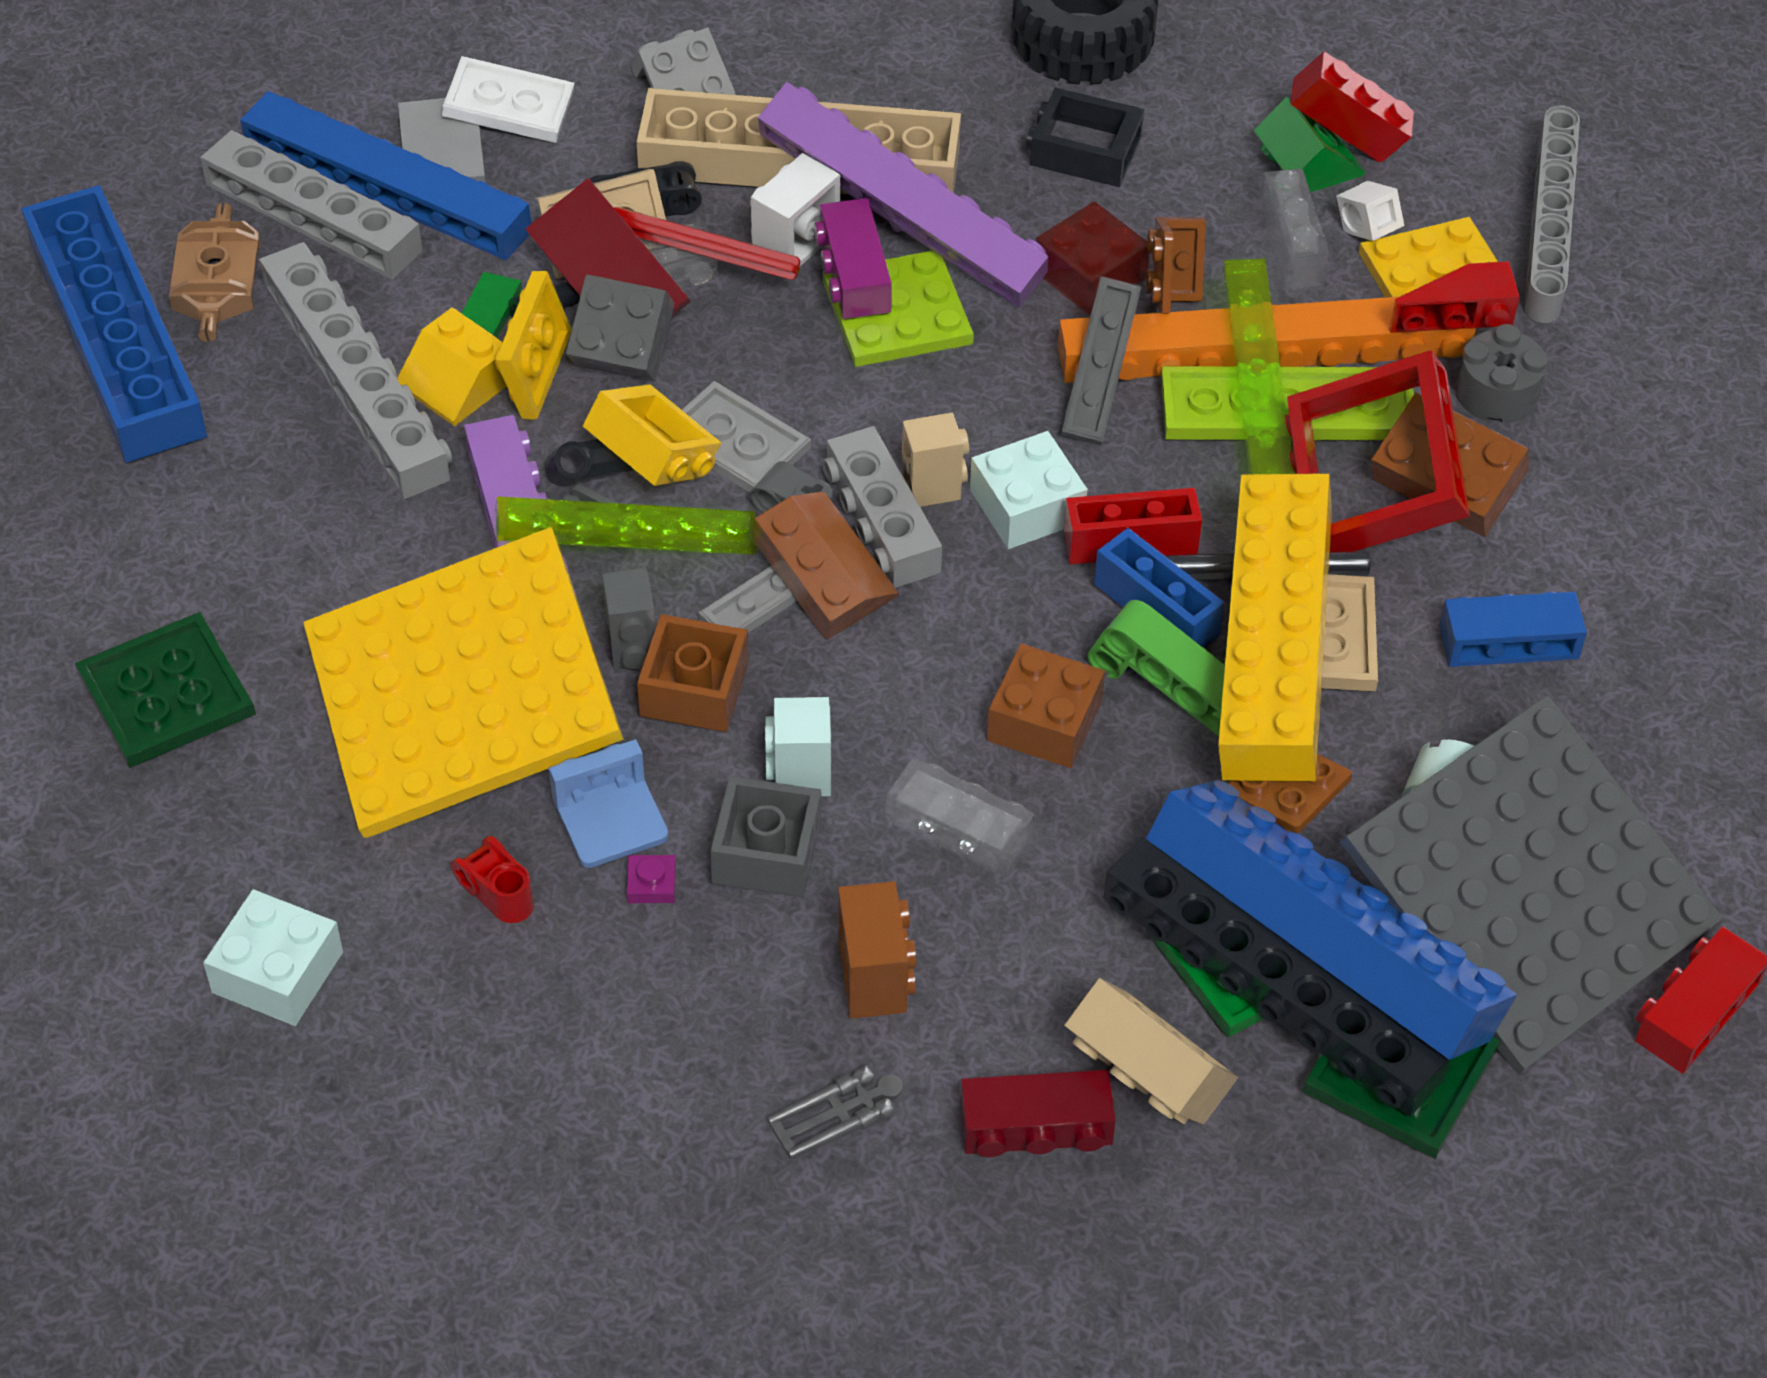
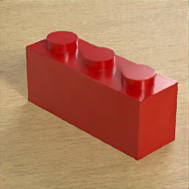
(1352, 107)
(1162, 518)
(1700, 998)

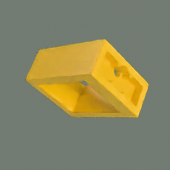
(652, 434)

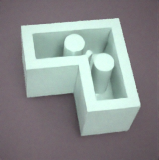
(799, 743)

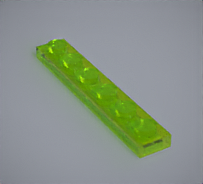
(627, 525)

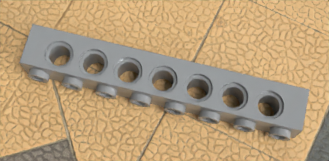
(356, 371)

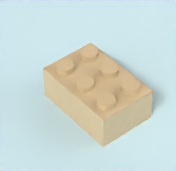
(1149, 1054)

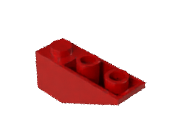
(1463, 299)

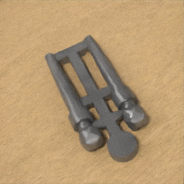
(889, 1088)

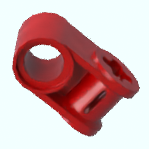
(496, 881)

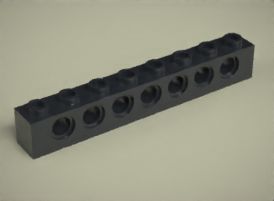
(1300, 980)

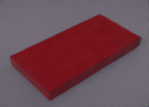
(591, 238)

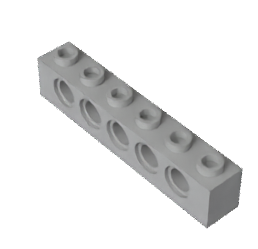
(312, 204)

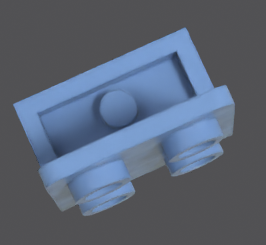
(607, 804)

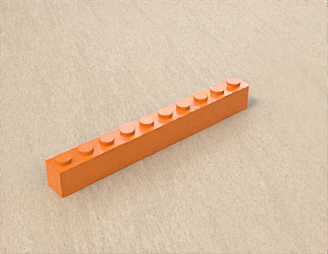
(1305, 336)

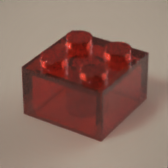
(1089, 247)

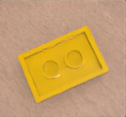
(1422, 255)
(533, 345)

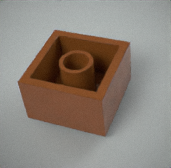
(693, 673)
(1045, 705)
(875, 949)

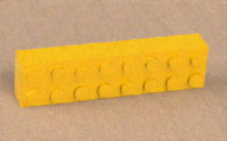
(1276, 629)

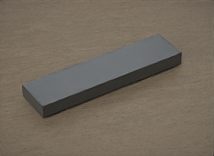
(1100, 361)

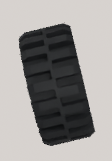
(1084, 45)

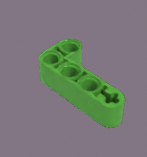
(1164, 658)

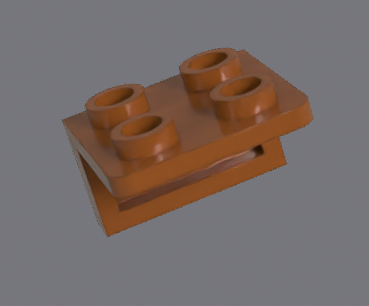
(1178, 260)

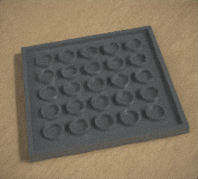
(1536, 875)

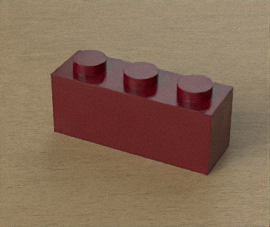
(1037, 1112)

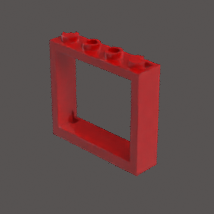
(1410, 516)

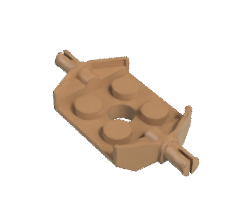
(218, 289)

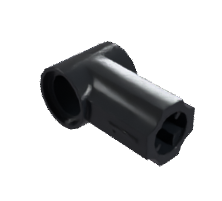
(591, 459)

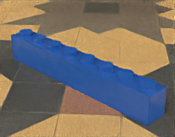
(391, 175)

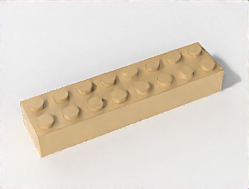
(725, 144)

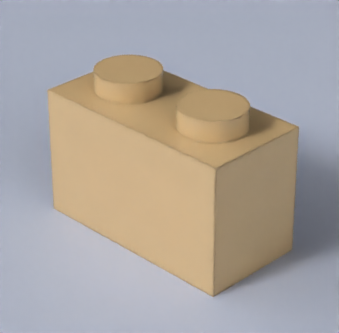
(934, 458)

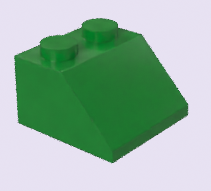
(1304, 144)

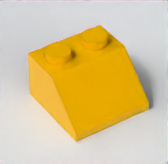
(453, 367)

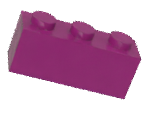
(853, 258)

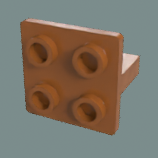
(1296, 802)

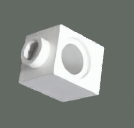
(1370, 210)

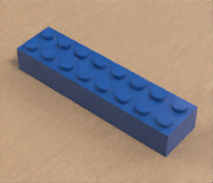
(114, 324)
(1333, 917)

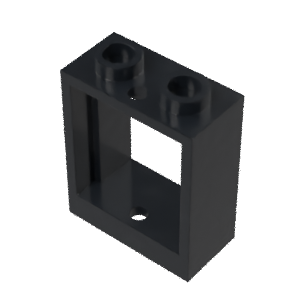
(1079, 158)

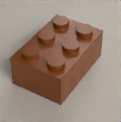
(1489, 462)

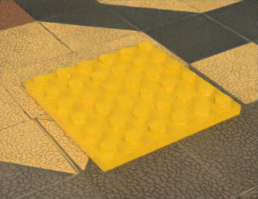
(460, 682)

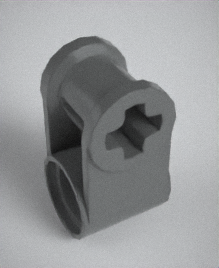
(782, 482)

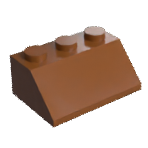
(822, 562)

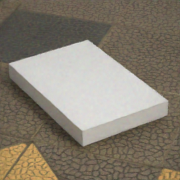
(508, 99)

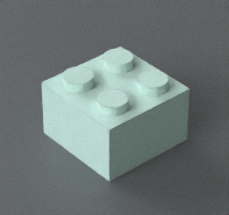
(1025, 488)
(273, 957)

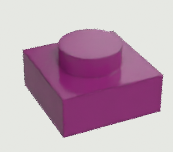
(651, 879)

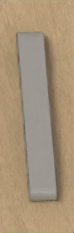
(1552, 214)

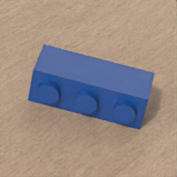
(1137, 571)
(1512, 629)

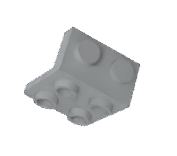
(683, 64)

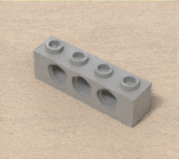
(882, 507)

